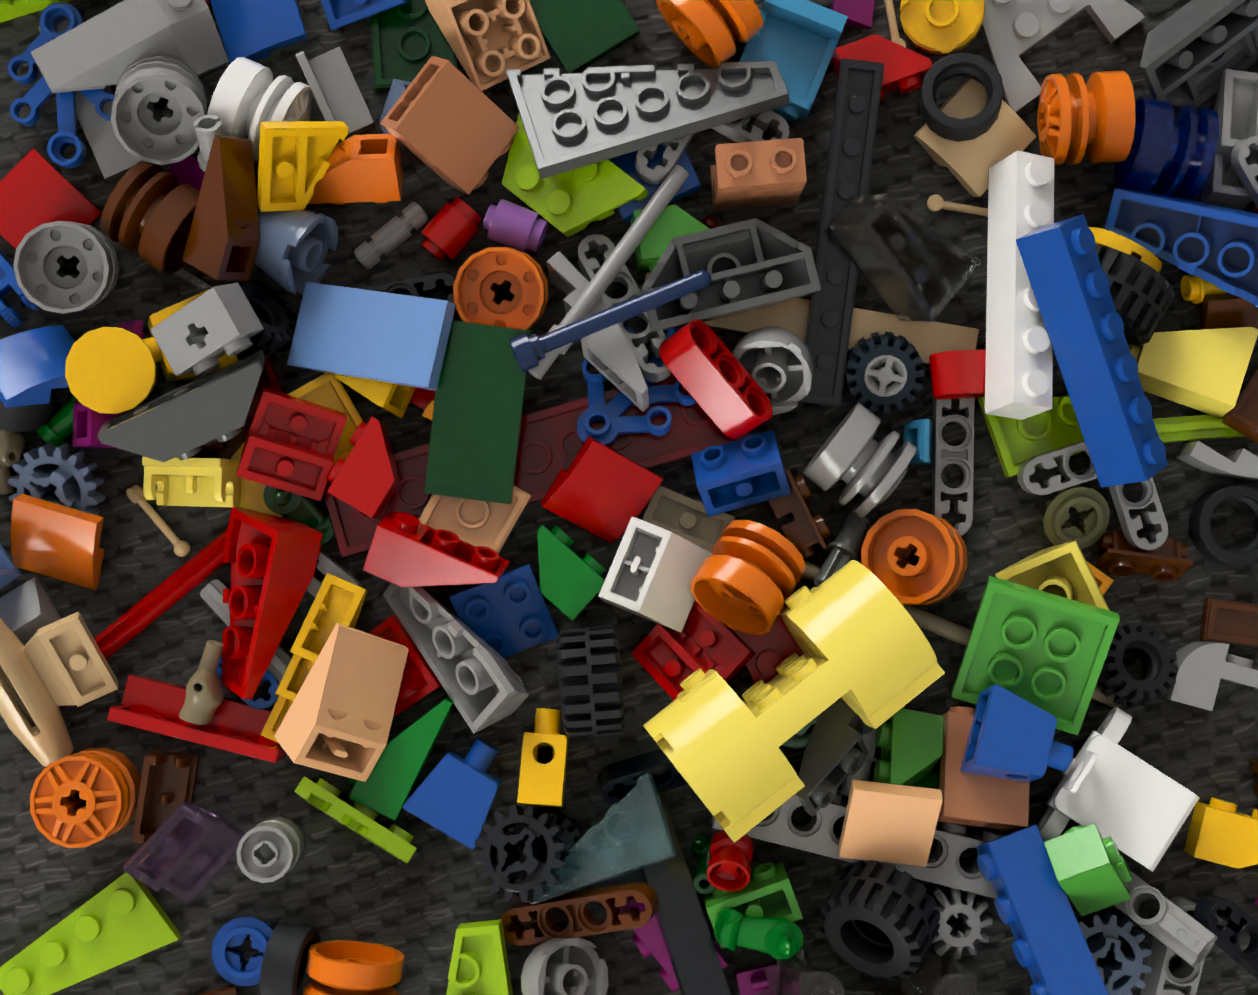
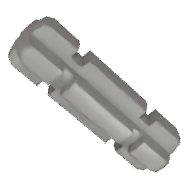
(391, 235)

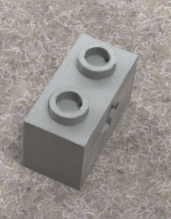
(207, 329)

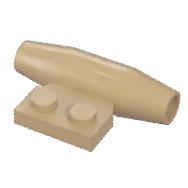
(51, 671)

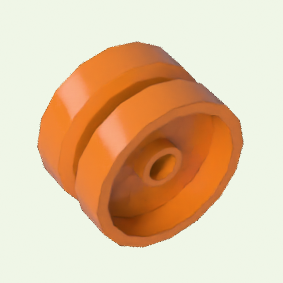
(712, 26)
(937, 543)
(353, 968)

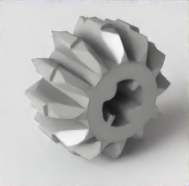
(973, 920)

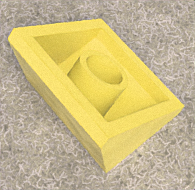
(1057, 571)

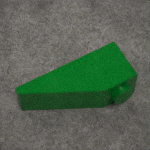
(401, 764)

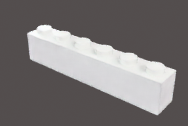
(1016, 337)

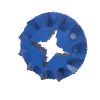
(230, 962)

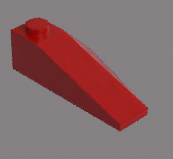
(269, 576)

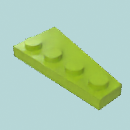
(97, 936)

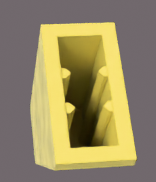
(1196, 366)

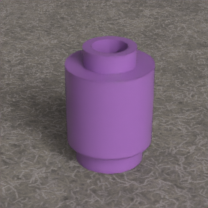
(515, 226)

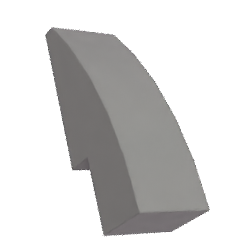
(1238, 120)

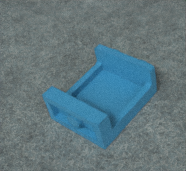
(801, 42)

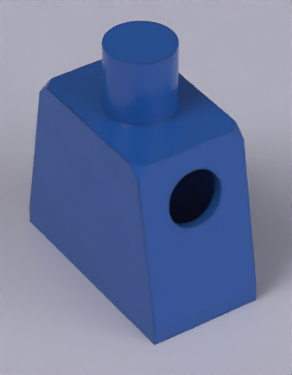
(1012, 739)
(458, 793)

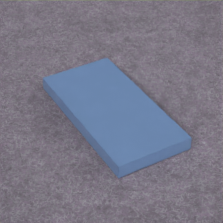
(372, 335)

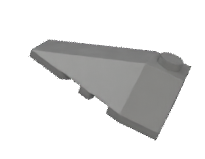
(133, 29)
(464, 664)

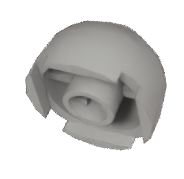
(777, 364)
(564, 968)

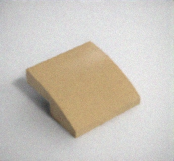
(972, 158)

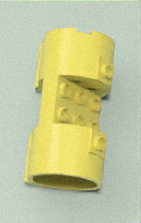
(855, 649)

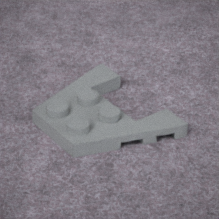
(1018, 25)

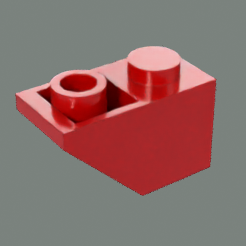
(902, 66)
(369, 472)

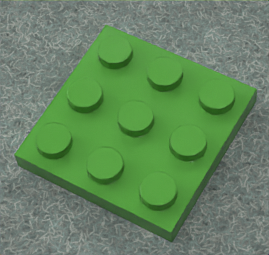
(1037, 649)

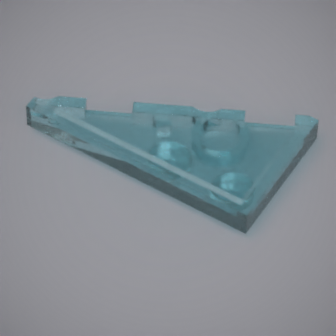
(624, 841)

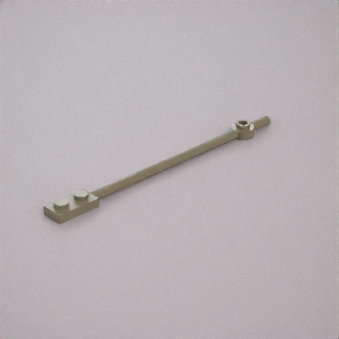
(690, 521)

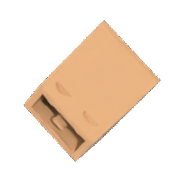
(490, 36)
(345, 704)

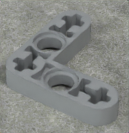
(734, 131)
(1128, 522)

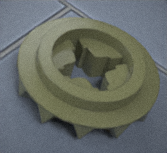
(1092, 520)

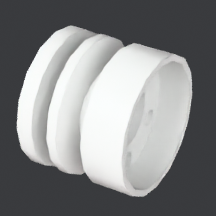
(251, 96)

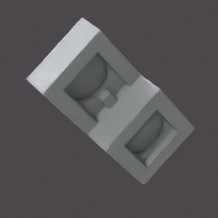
(1236, 465)

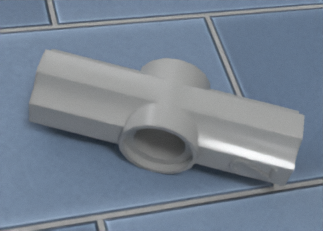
(1171, 924)

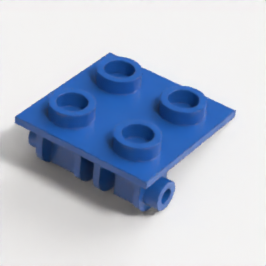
(508, 612)

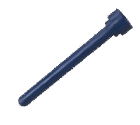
(531, 349)

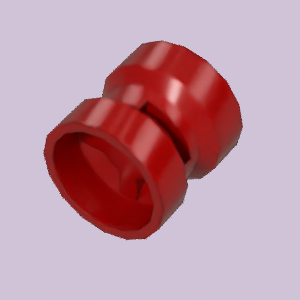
(729, 862)

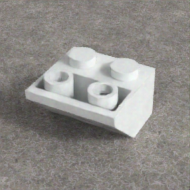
(653, 574)

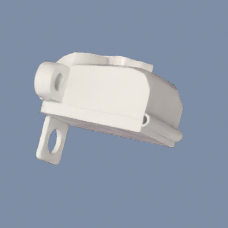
(1119, 795)

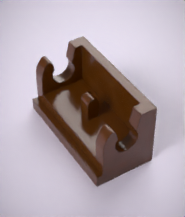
(164, 785)

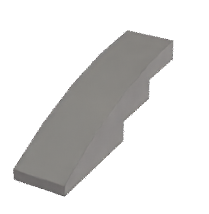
(605, 349)

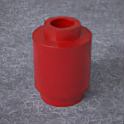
(450, 229)

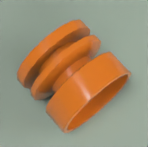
(1086, 117)
(476, 294)
(748, 577)
(106, 783)

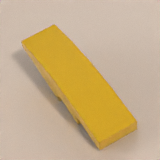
(334, 603)

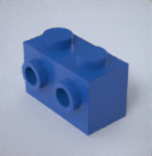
(740, 473)

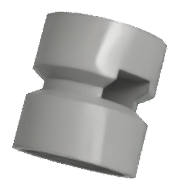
(270, 849)

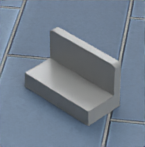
(336, 90)

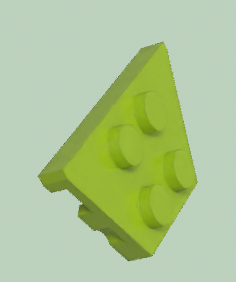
(571, 197)

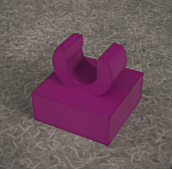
(757, 979)

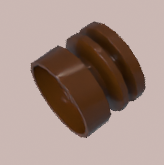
(151, 215)

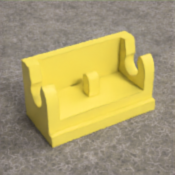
(192, 482)

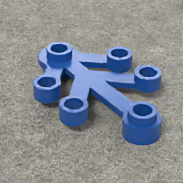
(41, 92)
(612, 412)

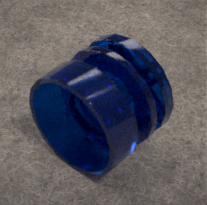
(1169, 148)

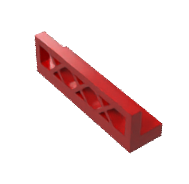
(234, 726)

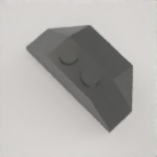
(1195, 46)
(748, 267)
(189, 415)

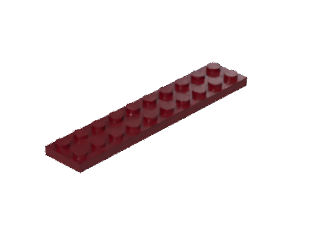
(545, 447)

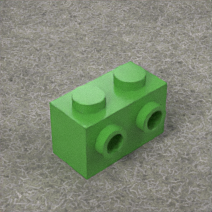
(1089, 868)
(765, 896)

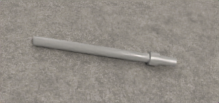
(616, 261)

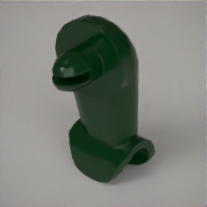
(300, 509)

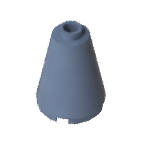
(295, 247)

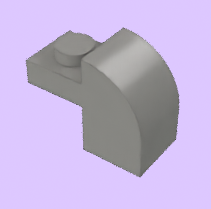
(1201, 669)

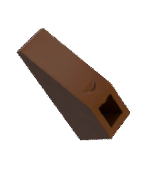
(226, 219)

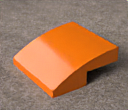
(56, 541)

